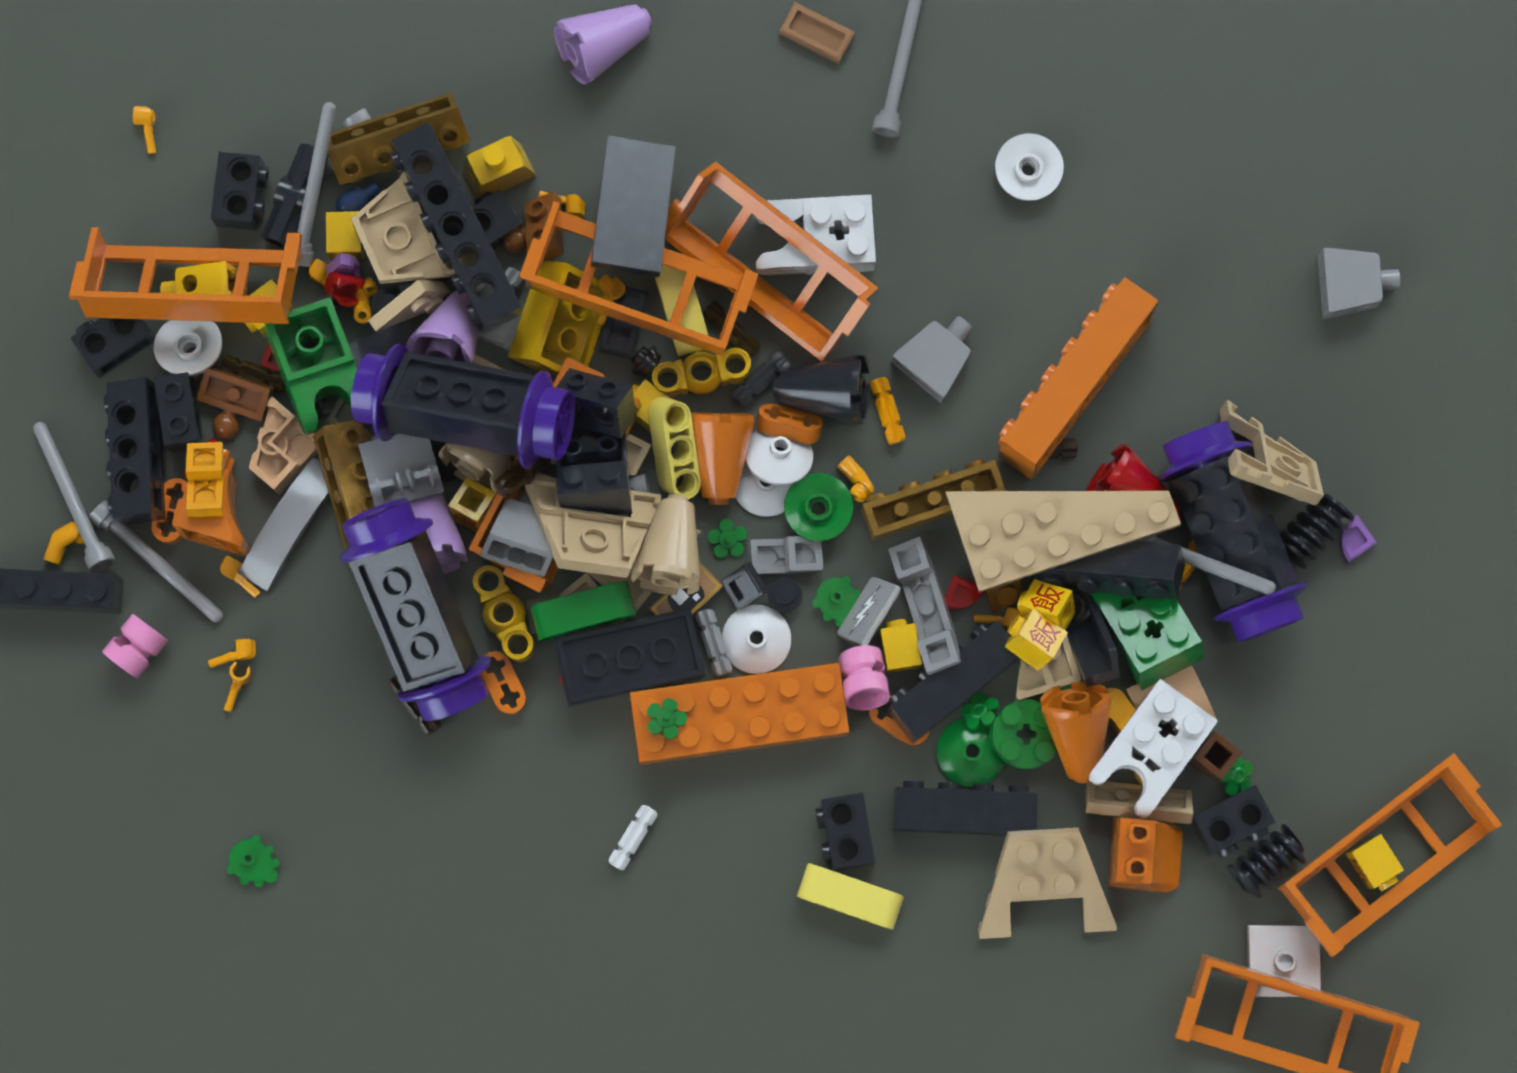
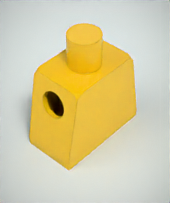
(497, 167)
(208, 278)

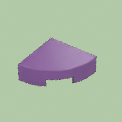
(344, 264)
(1355, 539)

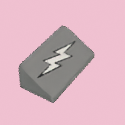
(868, 611)

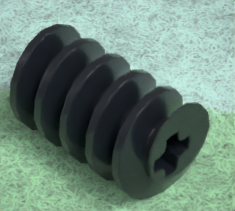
(1313, 527)
(1268, 862)

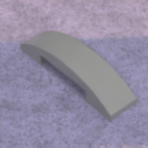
(285, 526)
(926, 604)

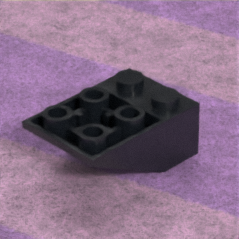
(595, 473)

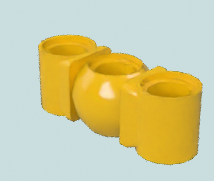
(715, 363)
(492, 601)

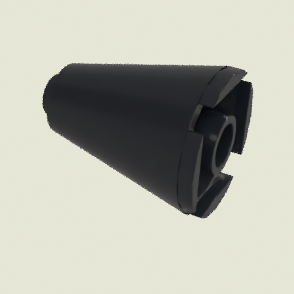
(827, 388)

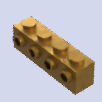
(366, 146)
(344, 470)
(926, 502)

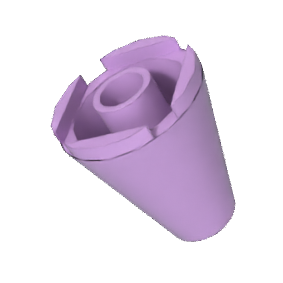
(600, 38)
(447, 332)
(443, 532)

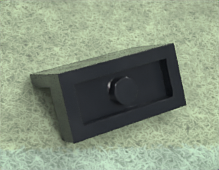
(1094, 649)

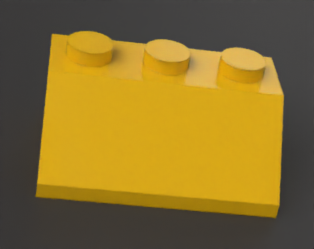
(556, 328)

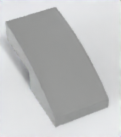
(785, 555)

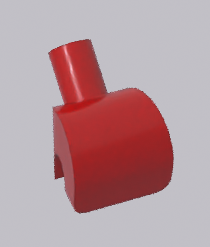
(342, 288)

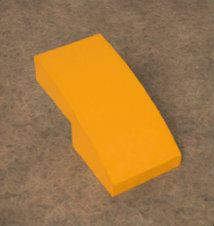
(205, 479)

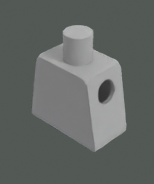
(1352, 281)
(935, 356)
(518, 539)

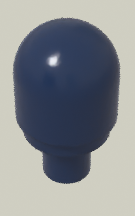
(356, 199)

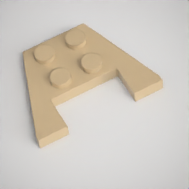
(398, 239)
(1276, 463)
(591, 539)
(1045, 867)

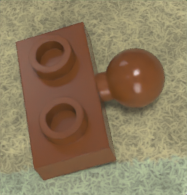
(535, 219)
(234, 396)

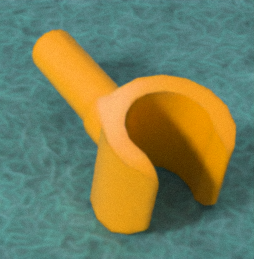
(146, 116)
(574, 204)
(318, 271)
(613, 290)
(230, 569)
(1005, 621)
(244, 651)
(236, 685)

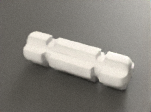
(632, 837)

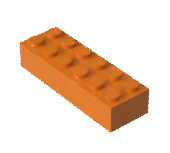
(1078, 377)
(745, 713)

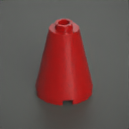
(1128, 473)

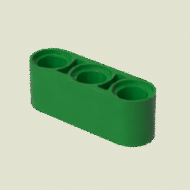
(583, 610)

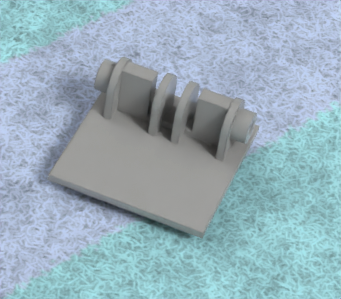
(400, 468)

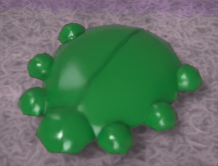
(836, 599)
(253, 862)

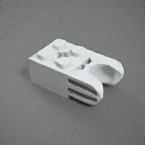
(819, 219)
(1147, 752)

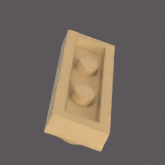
(1120, 799)

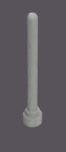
(887, 121)
(314, 182)
(103, 518)
(97, 554)
(1221, 569)

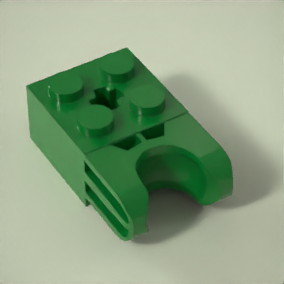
(316, 371)
(1135, 624)

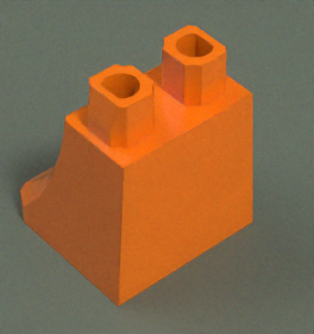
(216, 531)
(1145, 855)

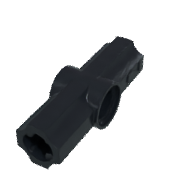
(289, 198)

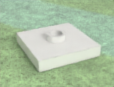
(1285, 953)

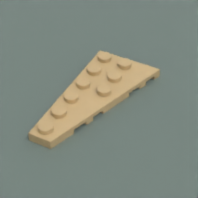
(1034, 531)

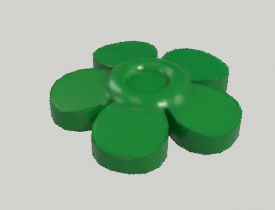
(727, 539)
(980, 711)
(665, 719)
(1236, 777)

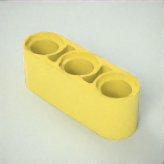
(669, 287)
(663, 436)
(850, 896)

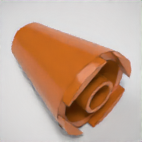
(721, 452)
(1078, 726)

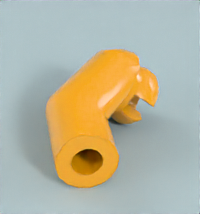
(362, 309)
(857, 476)
(59, 540)

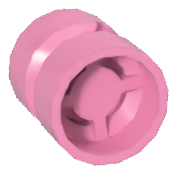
(135, 646)
(864, 678)

